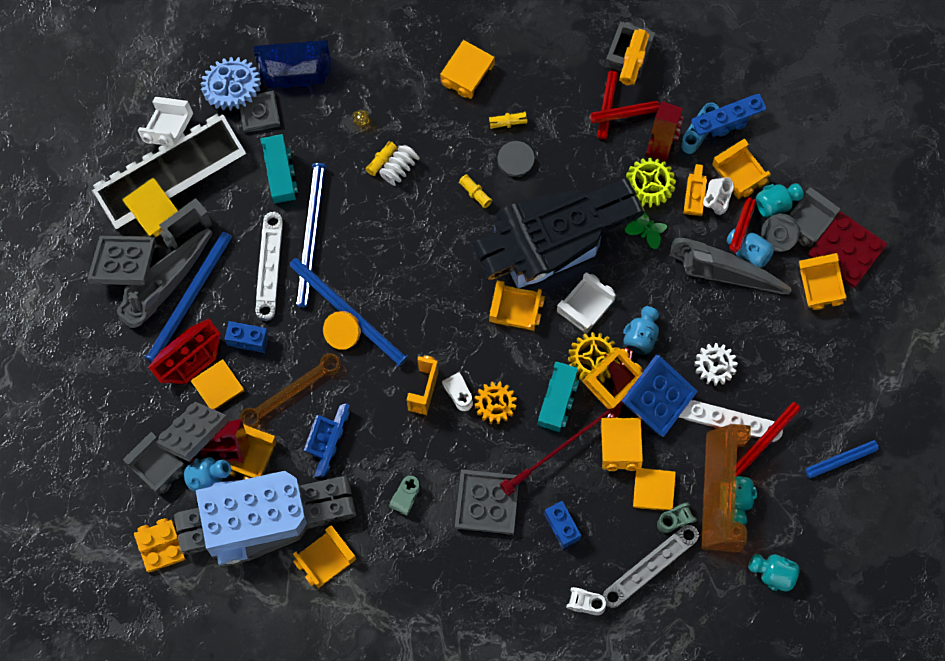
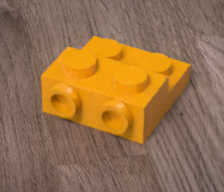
(159, 545)

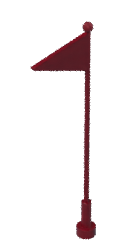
(620, 379)

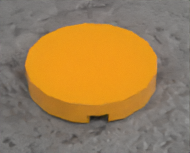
(341, 330)

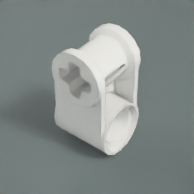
(719, 193)
(458, 389)
(584, 601)

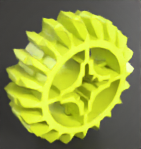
(661, 192)

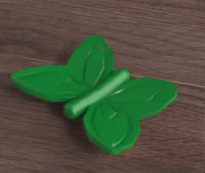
(647, 227)

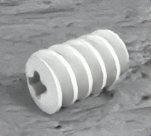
(398, 163)

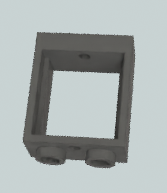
(616, 62)

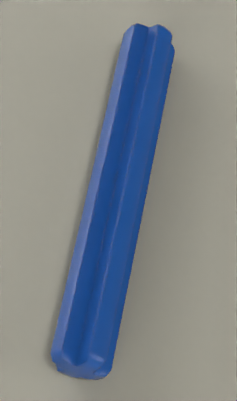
(842, 459)

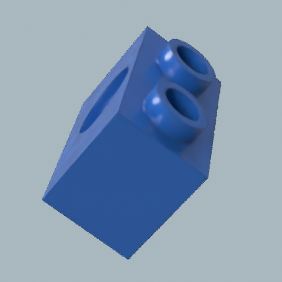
(246, 336)
(562, 524)

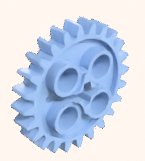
(230, 83)

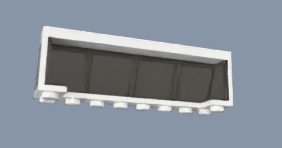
(172, 167)

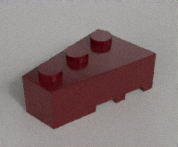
(665, 131)
(228, 444)

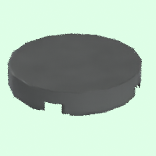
(515, 159)
(781, 232)

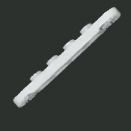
(269, 266)
(720, 417)

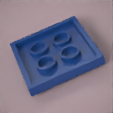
(659, 396)

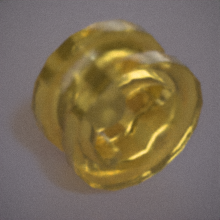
(361, 118)

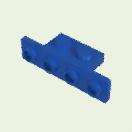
(729, 117)
(324, 437)

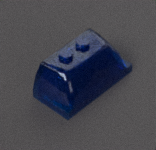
(293, 63)

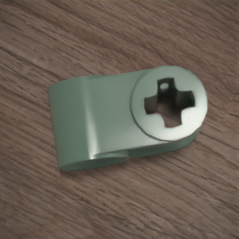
(403, 498)
(679, 517)

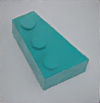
(278, 169)
(558, 397)

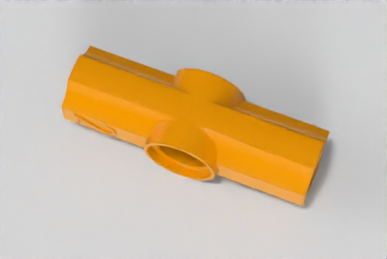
(634, 57)

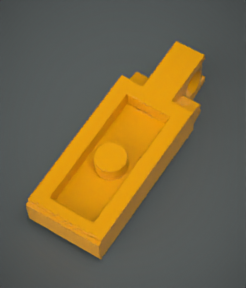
(695, 192)

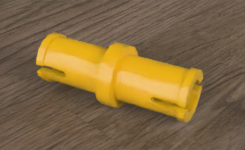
(508, 120)
(381, 158)
(475, 191)

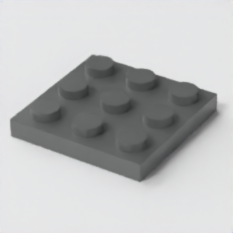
(122, 260)
(191, 431)
(484, 504)

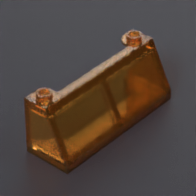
(718, 523)

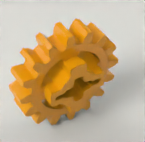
(491, 409)

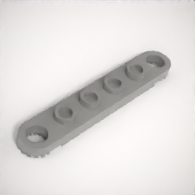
(651, 566)

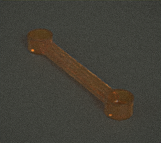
(291, 390)

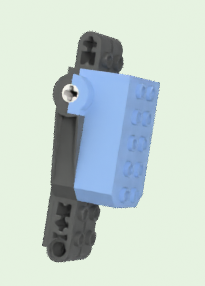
(260, 515)

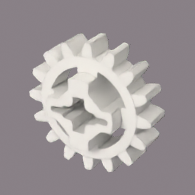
(723, 367)

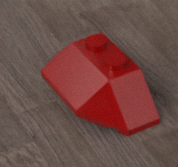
(187, 354)

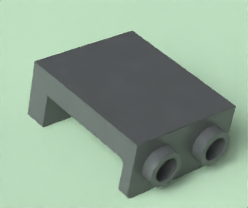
(813, 216)
(183, 221)
(154, 465)

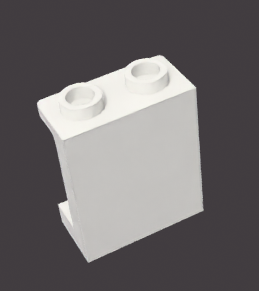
(167, 122)
(587, 302)

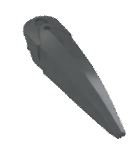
(722, 266)
(162, 279)

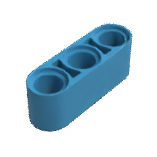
(692, 135)

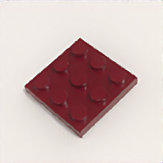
(854, 245)

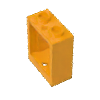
(599, 390)

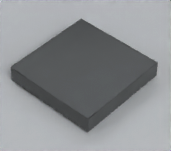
(260, 113)

